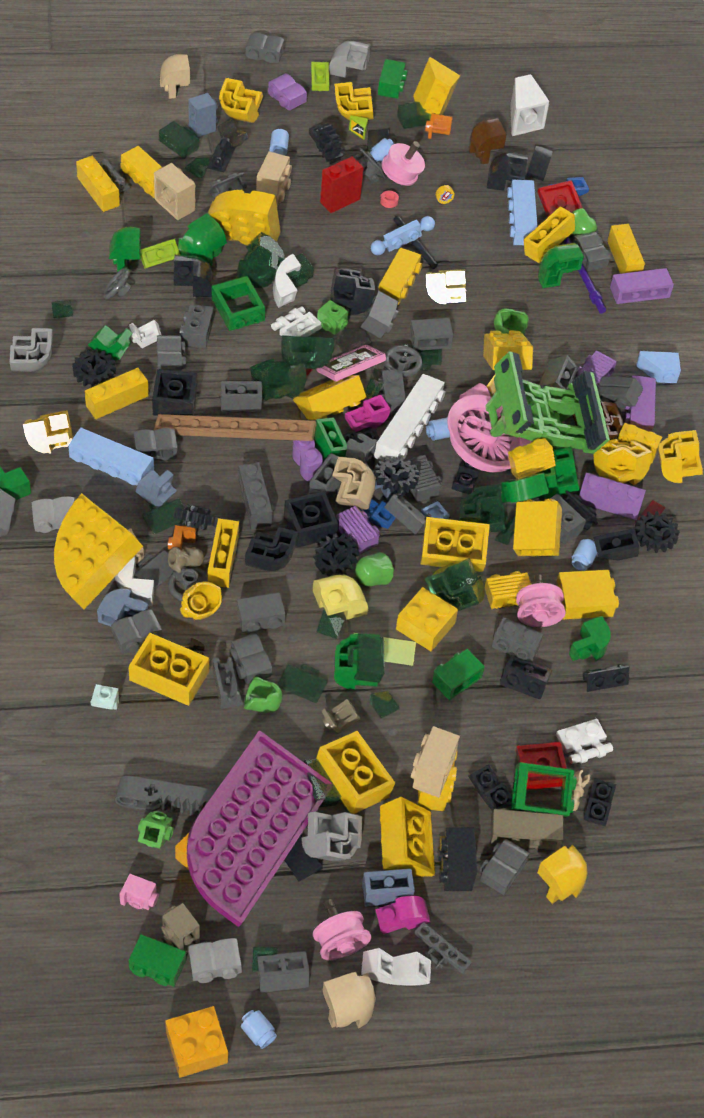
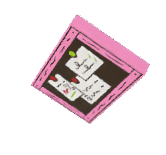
(352, 362)

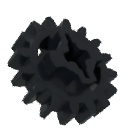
(329, 143)
(94, 368)
(396, 475)
(196, 517)
(656, 532)
(336, 555)

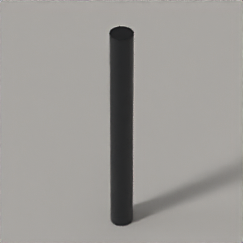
(419, 247)

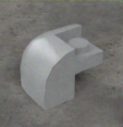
(351, 55)
(32, 351)
(333, 836)

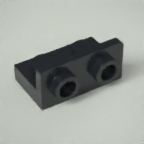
(525, 677)

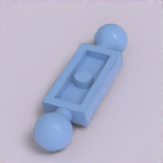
(402, 235)

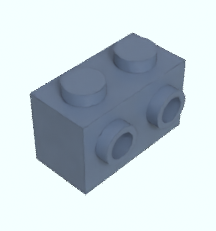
(202, 114)
(386, 886)

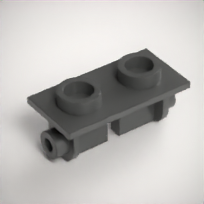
(374, 170)
(114, 175)
(232, 182)

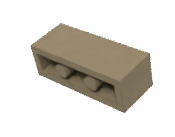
(527, 829)

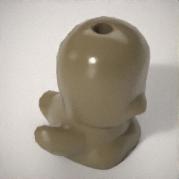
(186, 557)

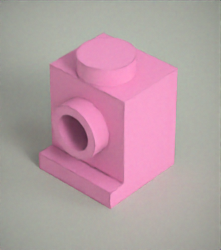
(139, 893)

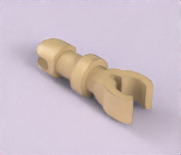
(578, 792)

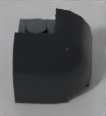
(506, 167)
(194, 272)
(352, 290)
(271, 551)

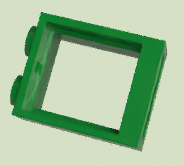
(235, 289)
(520, 786)

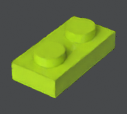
(320, 76)
(159, 253)

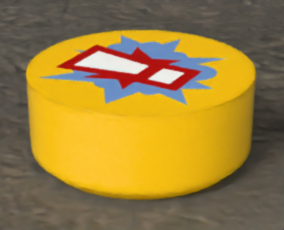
(444, 194)

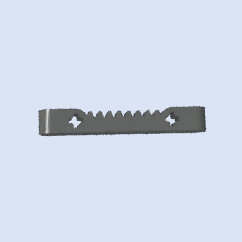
(137, 792)

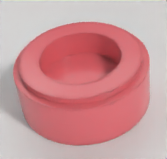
(389, 199)

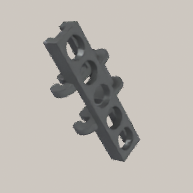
(435, 946)

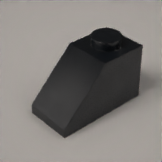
(617, 545)

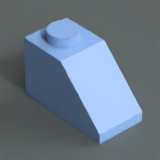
(660, 365)

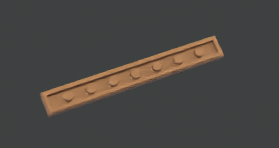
(238, 427)

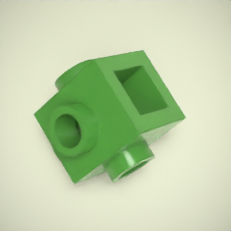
(332, 317)
(155, 829)

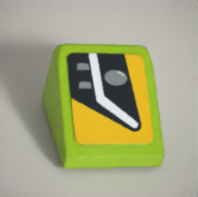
(358, 126)

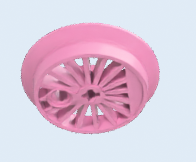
(472, 431)

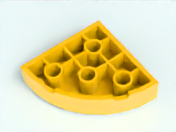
(246, 215)
(91, 550)

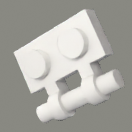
(301, 326)
(582, 736)

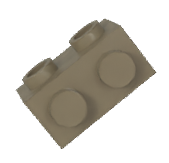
(180, 928)

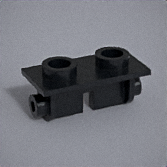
(221, 156)
(587, 513)
(607, 678)

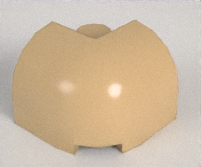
(174, 72)
(356, 482)
(349, 999)

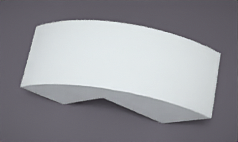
(283, 288)
(139, 588)
(399, 970)

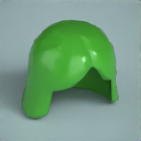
(583, 223)
(510, 318)
(374, 570)
(263, 696)

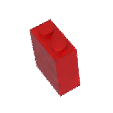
(341, 184)

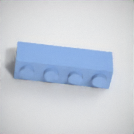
(522, 209)
(110, 456)

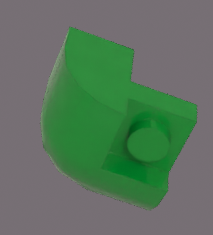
(203, 239)
(125, 245)
(557, 261)
(563, 475)
(343, 672)

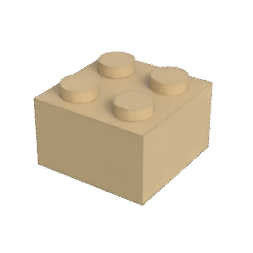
(274, 176)
(174, 191)
(434, 761)

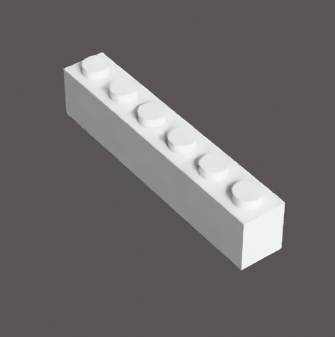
(410, 419)

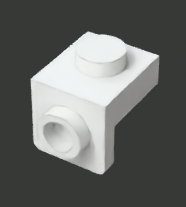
(145, 334)

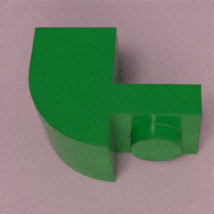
(110, 342)
(15, 483)
(525, 488)
(594, 640)

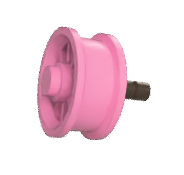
(403, 163)
(540, 604)
(341, 933)

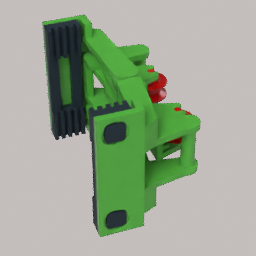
(529, 409)

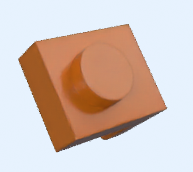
(438, 124)
(180, 535)

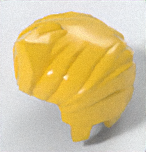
(201, 600)

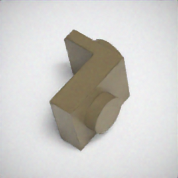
(340, 717)

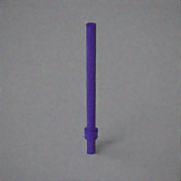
(594, 296)

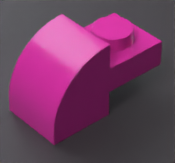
(371, 415)
(406, 912)

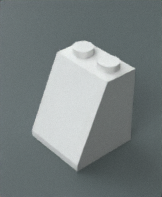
(527, 106)

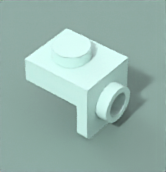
(105, 697)

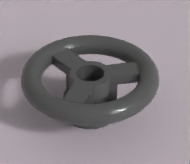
(117, 284)
(402, 362)
(187, 577)

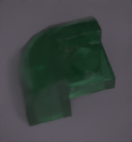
(261, 261)
(312, 351)
(280, 378)
(486, 506)
(457, 584)

